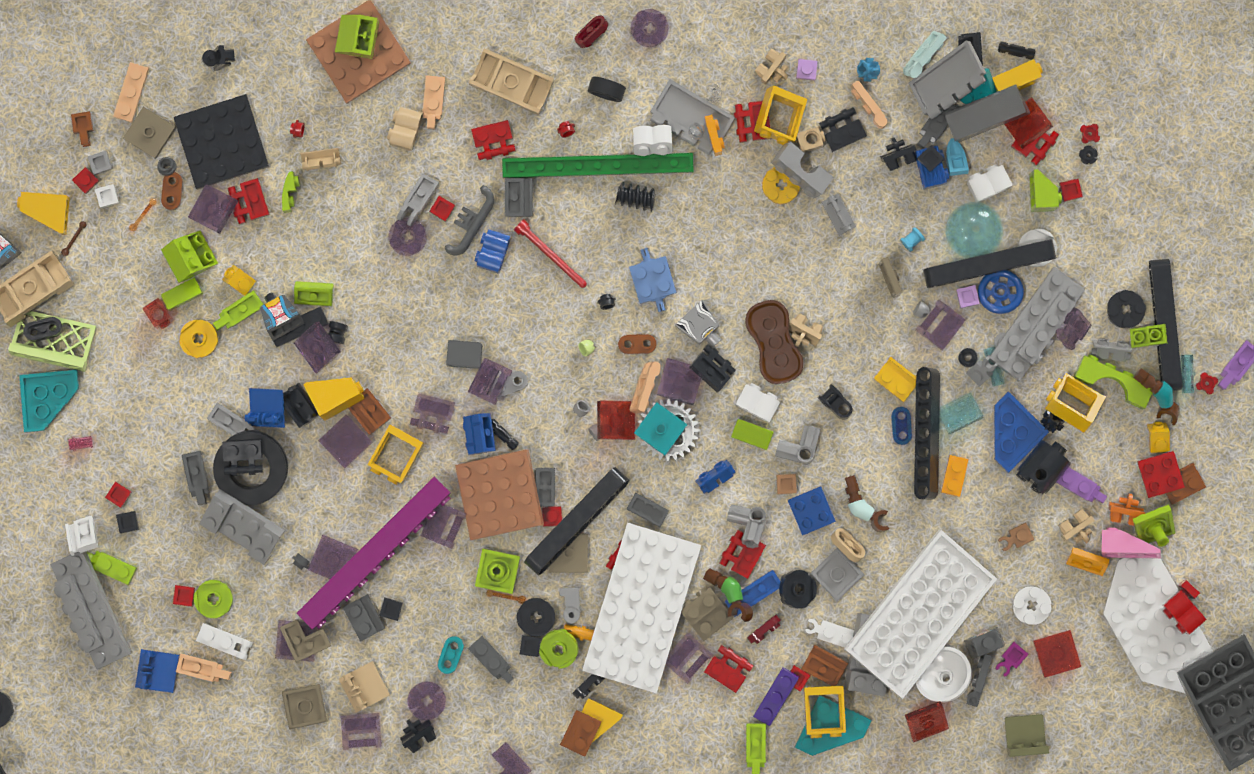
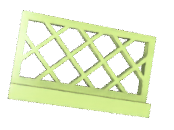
(52, 356)

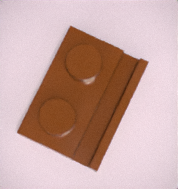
(369, 412)
(1192, 483)
(824, 666)
(580, 733)

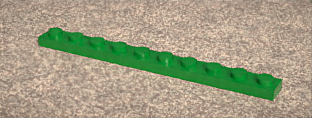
(597, 165)

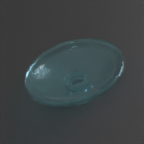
(964, 239)

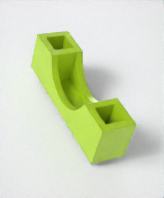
(1091, 370)

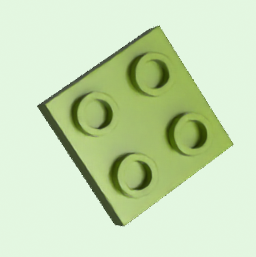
(1155, 526)
(497, 571)

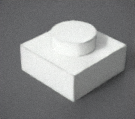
(107, 196)

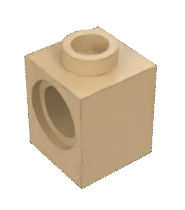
(802, 143)

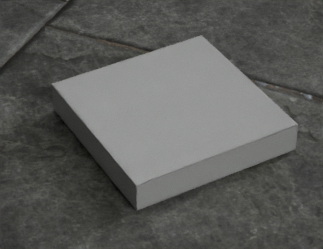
(837, 574)

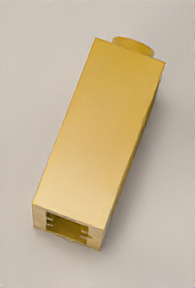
(1022, 76)
(789, 99)
(1082, 393)
(403, 436)
(824, 690)

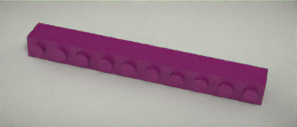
(373, 553)

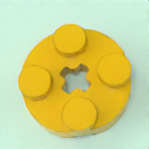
(774, 193)
(209, 340)

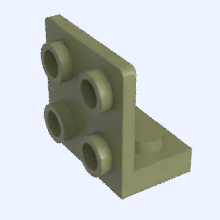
(1025, 735)

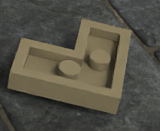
(301, 645)

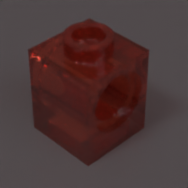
(150, 310)

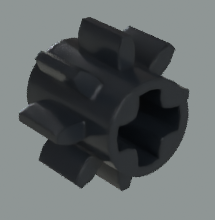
(1052, 422)

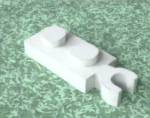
(831, 633)

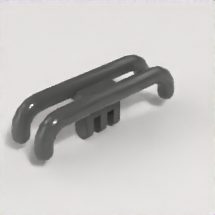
(471, 223)

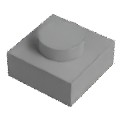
(100, 162)

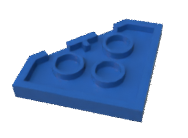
(1014, 432)

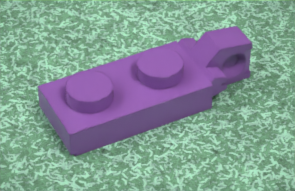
(1237, 365)
(1081, 486)

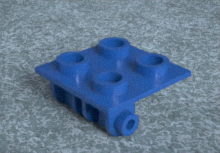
(266, 408)
(811, 510)
(157, 671)

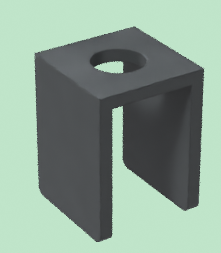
(464, 354)

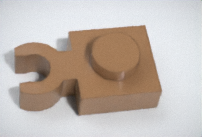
(1019, 536)

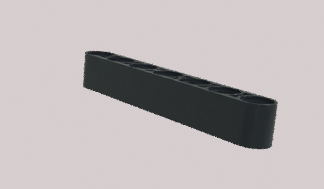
(989, 263)
(1165, 314)
(931, 442)
(576, 521)

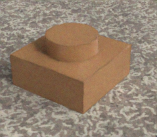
(786, 484)

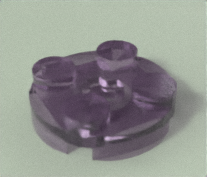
(657, 20)
(411, 247)
(436, 695)

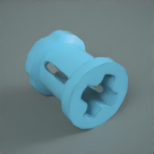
(912, 239)

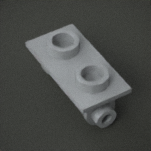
(838, 214)
(1104, 347)

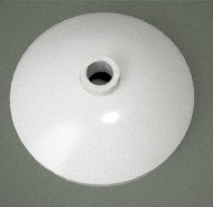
(948, 663)

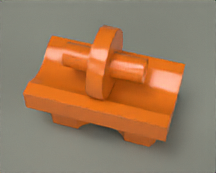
(1117, 509)

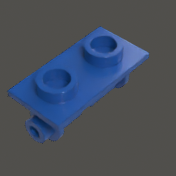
(721, 470)

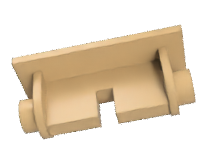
(320, 158)

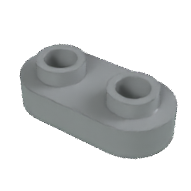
(510, 386)

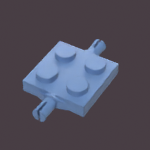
(652, 280)

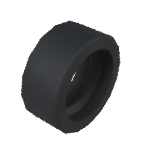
(606, 89)

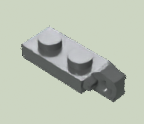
(934, 127)
(196, 476)
(491, 659)
(979, 681)

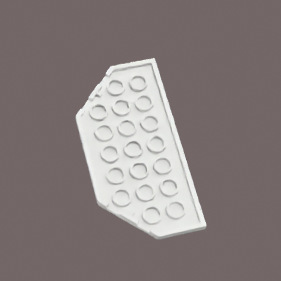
(1143, 630)

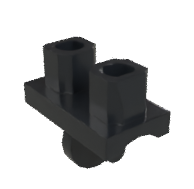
(218, 57)
(907, 152)
(415, 732)

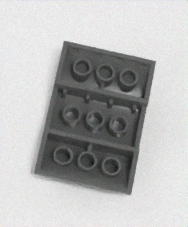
(1223, 699)

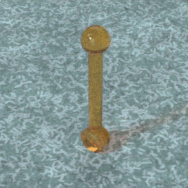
(133, 227)
(521, 599)

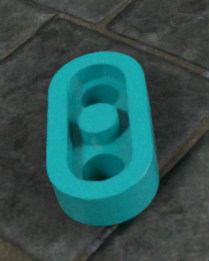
(450, 654)

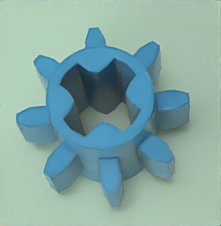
(868, 69)

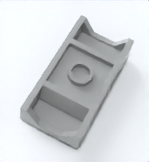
(242, 526)
(857, 676)

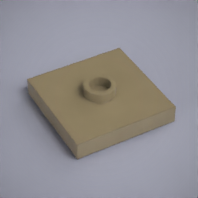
(149, 132)
(891, 277)
(574, 558)
(304, 706)

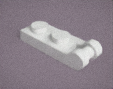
(223, 641)

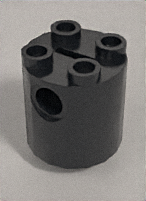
(1048, 461)

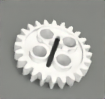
(687, 436)

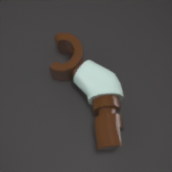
(860, 508)

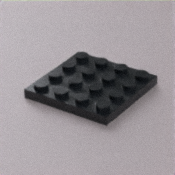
(221, 141)

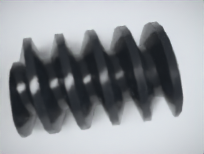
(636, 196)

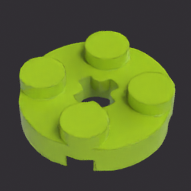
(220, 590)
(557, 659)

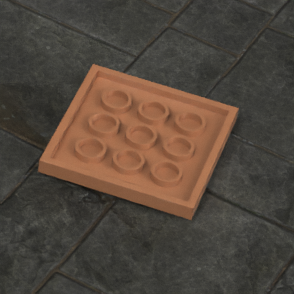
(356, 74)
(499, 494)

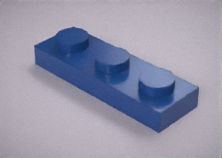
(759, 589)

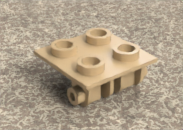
(364, 686)

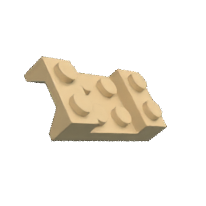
(511, 81)
(32, 287)

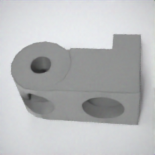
(572, 604)

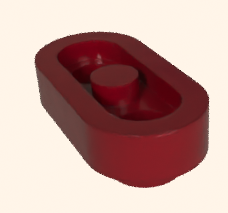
(591, 31)
(758, 635)

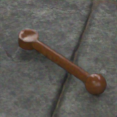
(65, 251)

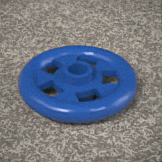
(997, 307)

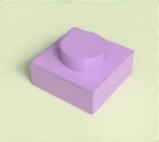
(806, 69)
(967, 296)

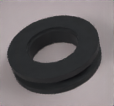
(259, 494)

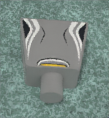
(699, 325)

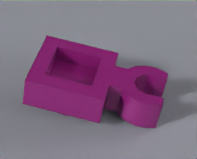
(1013, 657)

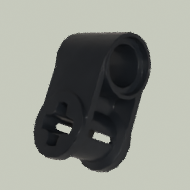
(835, 402)

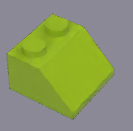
(1043, 193)

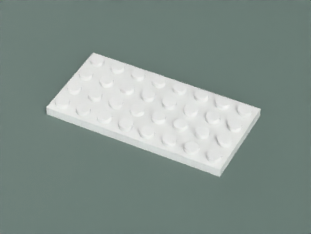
(641, 608)
(920, 614)

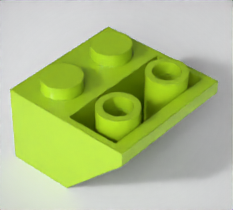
(357, 35)
(189, 256)

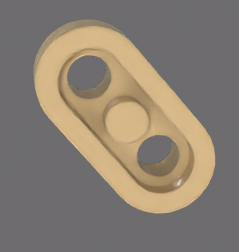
(847, 545)

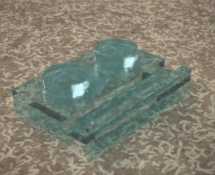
(960, 413)

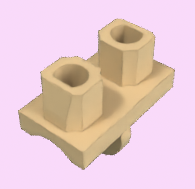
(765, 73)
(803, 333)
(1069, 531)

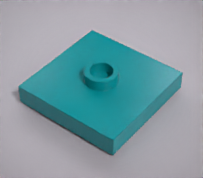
(660, 428)

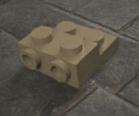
(706, 613)

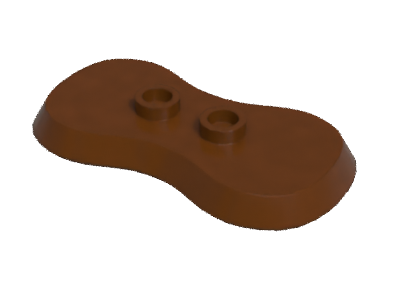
(769, 327)

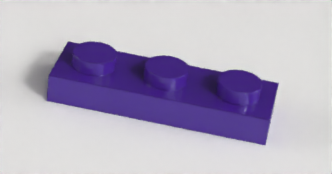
(776, 696)

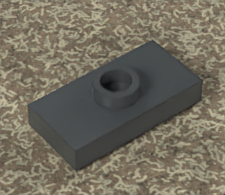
(647, 509)

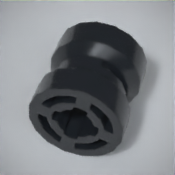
(337, 328)

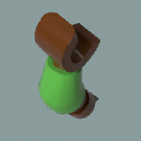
(733, 593)

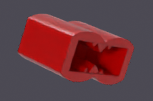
(1183, 612)

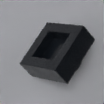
(930, 158)
(127, 522)
(391, 609)
(530, 646)

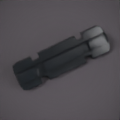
(1016, 50)
(501, 433)

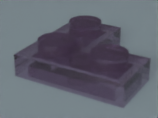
(510, 760)

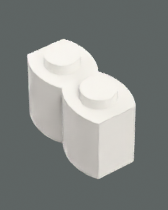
(652, 140)
(989, 183)
(757, 403)

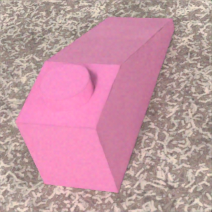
(1123, 545)

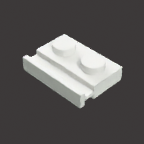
(81, 535)

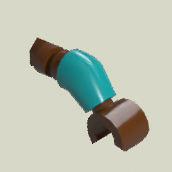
(1162, 392)

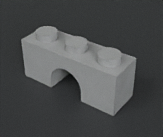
(788, 162)

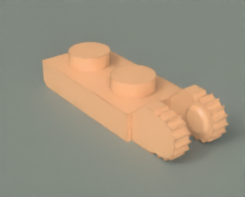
(869, 106)
(644, 387)

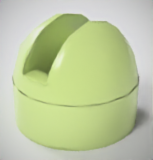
(586, 347)

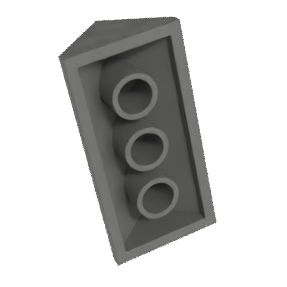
(986, 113)

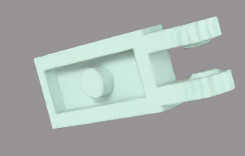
(924, 54)

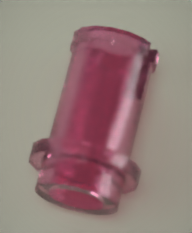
(80, 443)

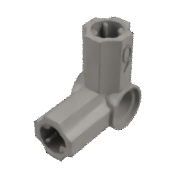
(807, 443)
(746, 516)

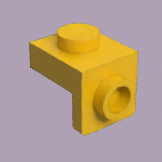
(238, 280)
(1159, 437)

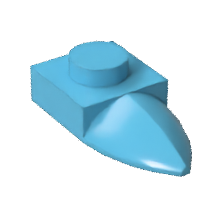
(956, 159)

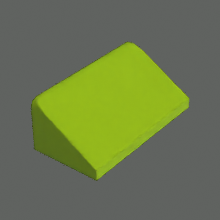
(313, 293)
(181, 294)
(752, 434)

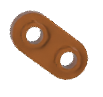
(170, 190)
(637, 344)

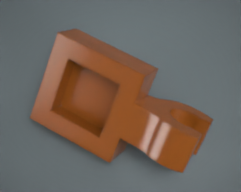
(82, 125)

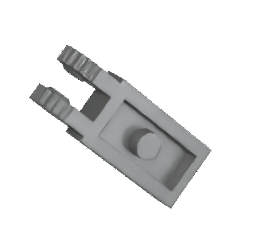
(418, 198)
(228, 420)

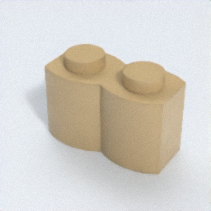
(405, 128)

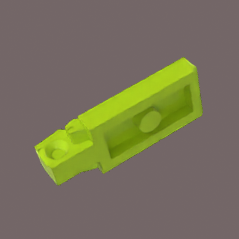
(239, 311)
(112, 567)
(756, 746)

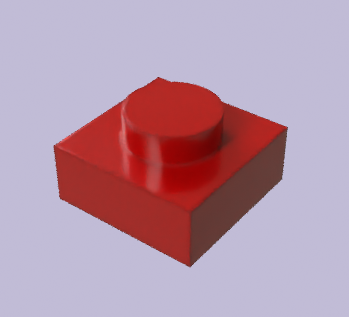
(85, 180)
(1070, 190)
(442, 208)
(118, 494)
(551, 516)
(1188, 589)
(183, 595)
(803, 677)

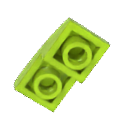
(289, 187)
(1148, 336)

